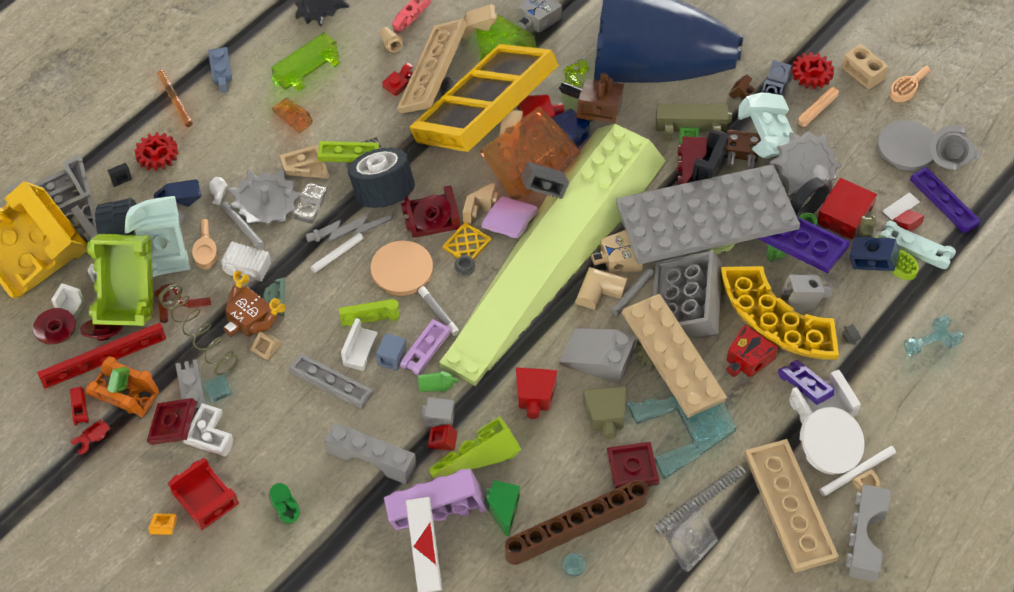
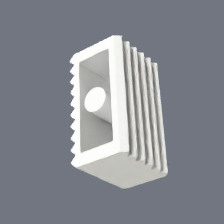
(247, 260)

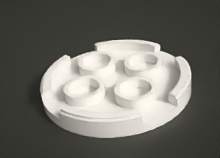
(832, 440)

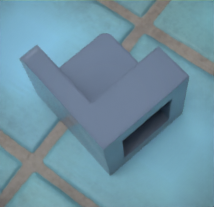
(391, 351)

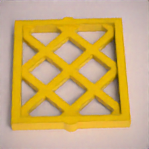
(486, 241)

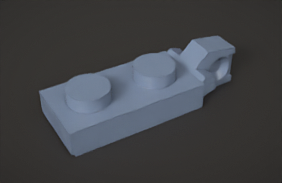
(220, 67)

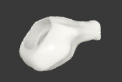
(218, 189)

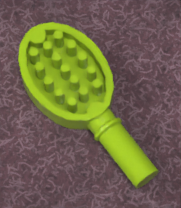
(906, 266)

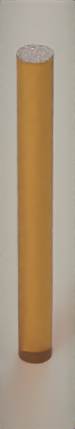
(175, 99)

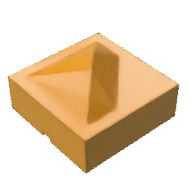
(162, 524)

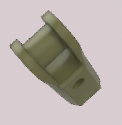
(866, 226)

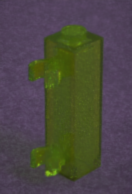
(304, 61)

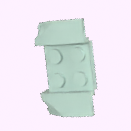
(769, 118)
(161, 221)

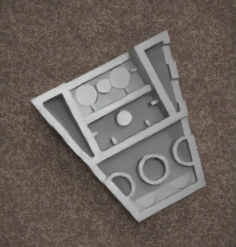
(68, 190)

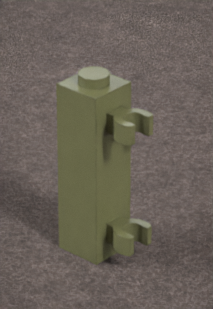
(702, 116)

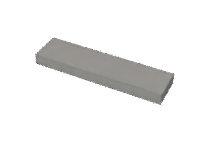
(331, 381)

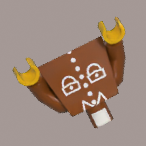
(248, 310)

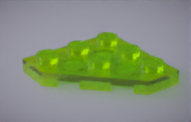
(503, 33)

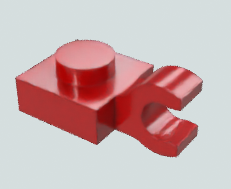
(397, 82)
(95, 432)

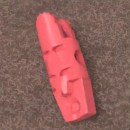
(409, 14)

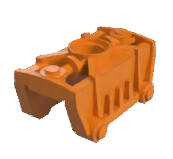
(137, 383)

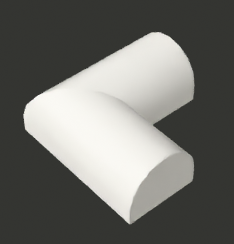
(203, 432)

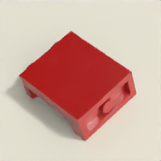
(844, 208)
(202, 493)

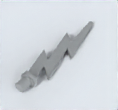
(336, 233)

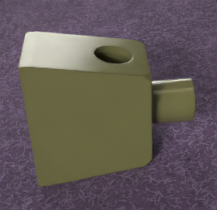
(605, 409)

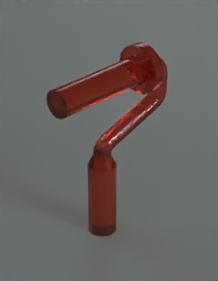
(163, 312)

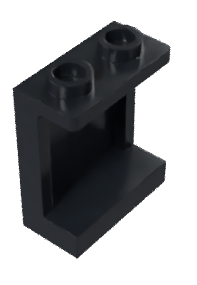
(716, 151)

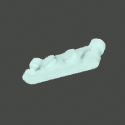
(919, 246)

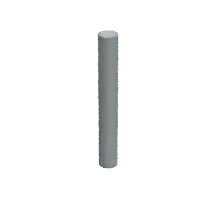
(632, 291)

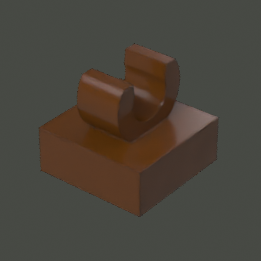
(741, 88)

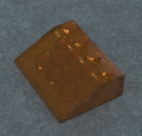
(531, 140)

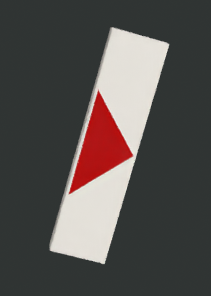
(424, 545)

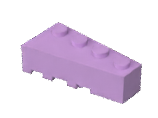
(447, 495)

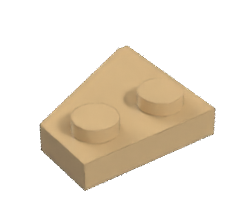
(304, 163)

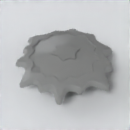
(805, 159)
(264, 197)

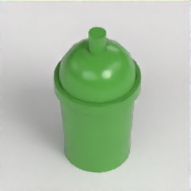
(436, 382)

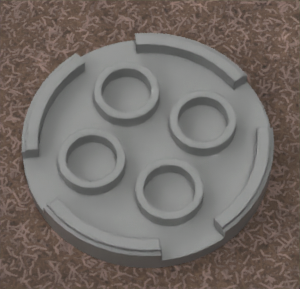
(906, 145)

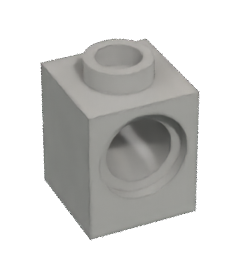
(438, 412)

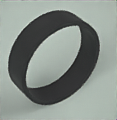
(804, 192)

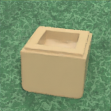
(265, 345)

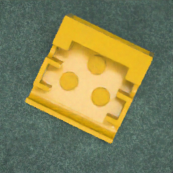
(34, 239)

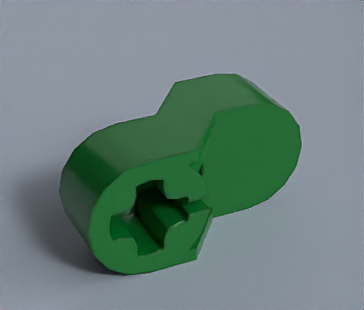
(288, 512)

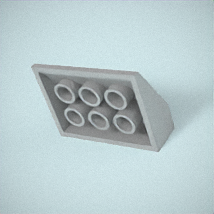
(692, 291)

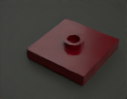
(171, 421)
(632, 463)

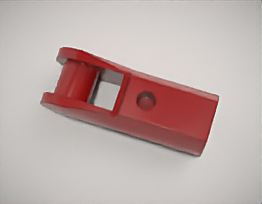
(78, 404)

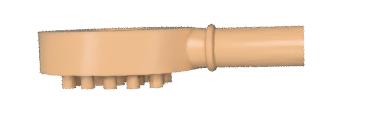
(906, 86)
(204, 249)

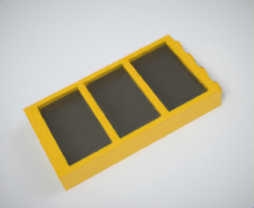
(484, 97)

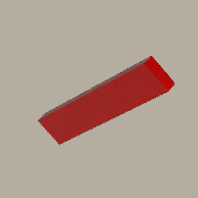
(95, 358)

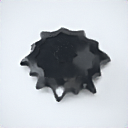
(318, 9)

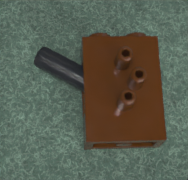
(597, 98)

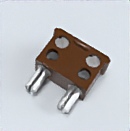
(740, 147)

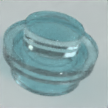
(574, 564)

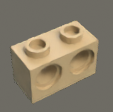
(865, 66)

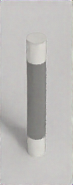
(438, 310)

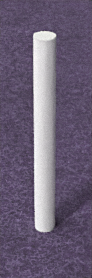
(860, 469)

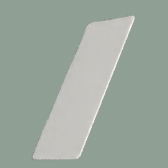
(900, 206)

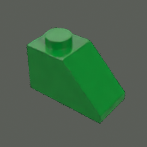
(503, 503)

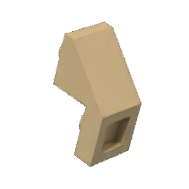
(479, 18)
(479, 200)

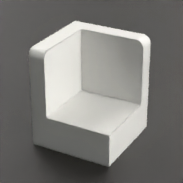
(69, 299)

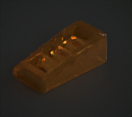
(294, 116)

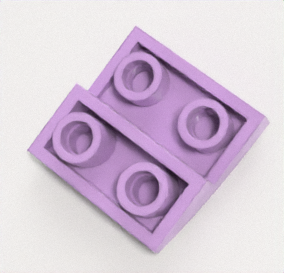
(509, 217)

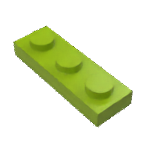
(343, 151)

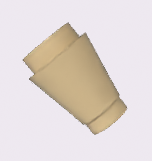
(391, 40)

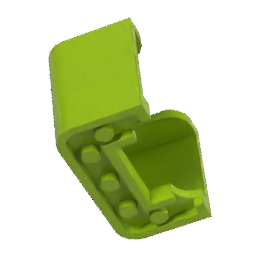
(122, 279)

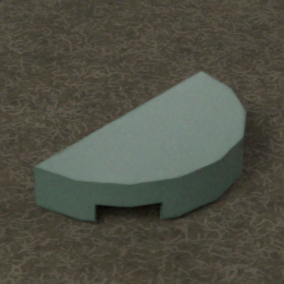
(276, 290)

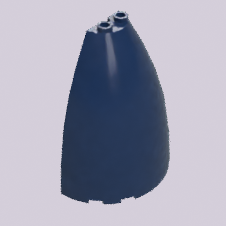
(662, 42)

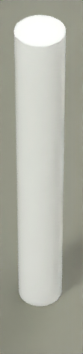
(337, 252)

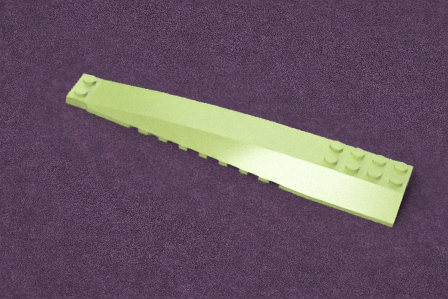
(554, 246)

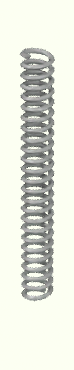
(709, 495)

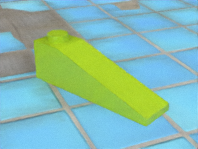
(491, 446)

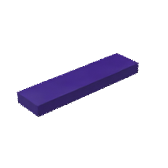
(945, 200)

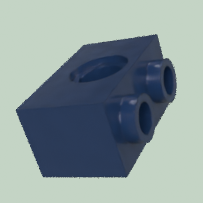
(874, 253)

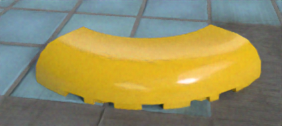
(774, 318)

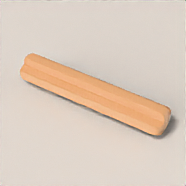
(817, 107)

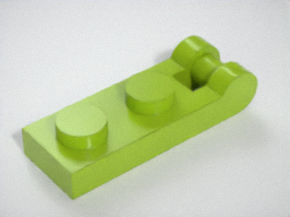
(370, 312)

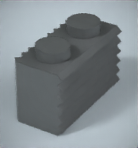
(544, 180)

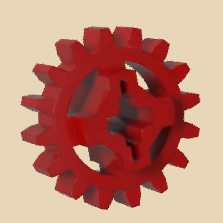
(811, 69)
(156, 151)

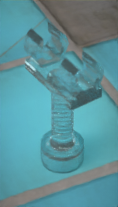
(940, 324)

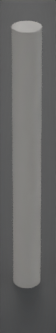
(242, 225)

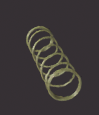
(223, 359)

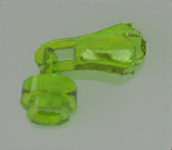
(571, 78)

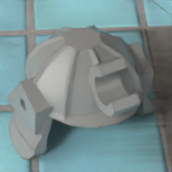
(952, 148)

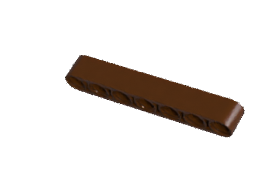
(569, 530)

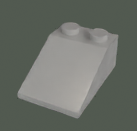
(599, 352)

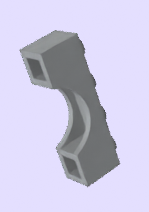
(392, 460)
(866, 558)

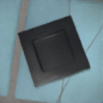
(119, 174)

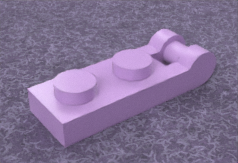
(425, 347)

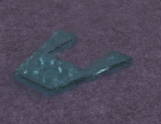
(704, 428)

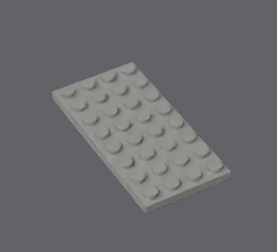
(706, 214)

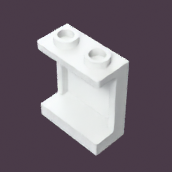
(843, 398)

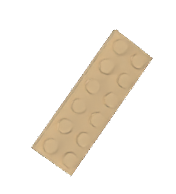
(432, 66)
(674, 355)
(791, 506)

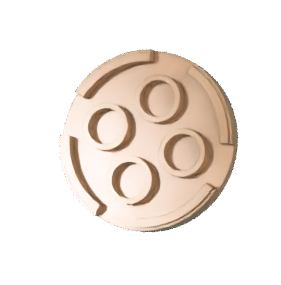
(401, 267)

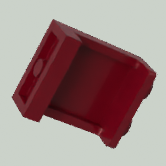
(452, 224)

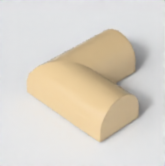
(598, 283)

